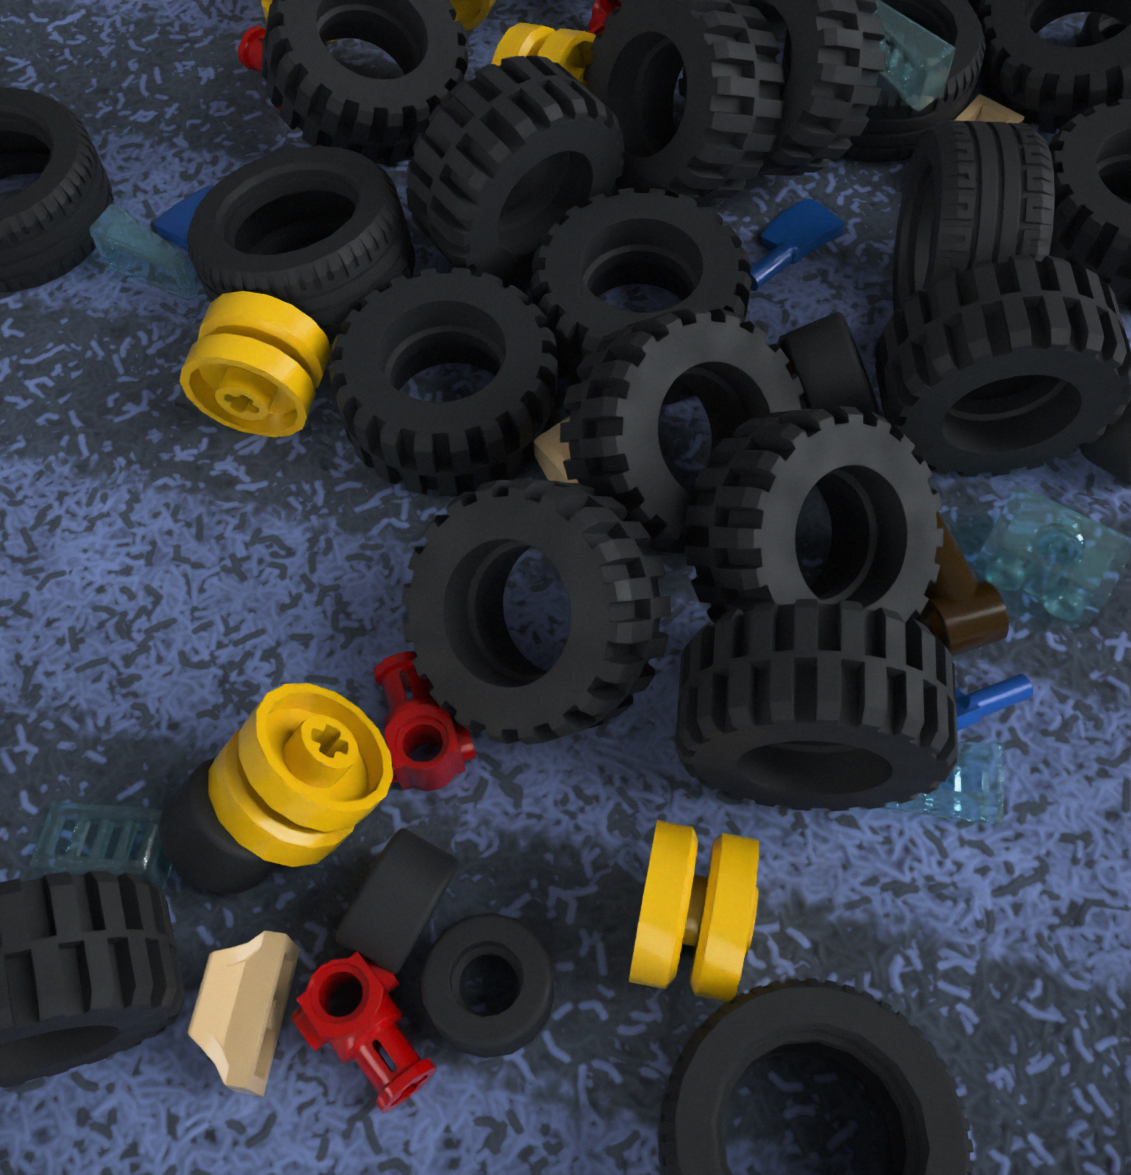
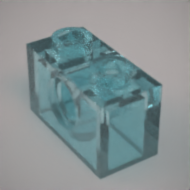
(1084, 554)

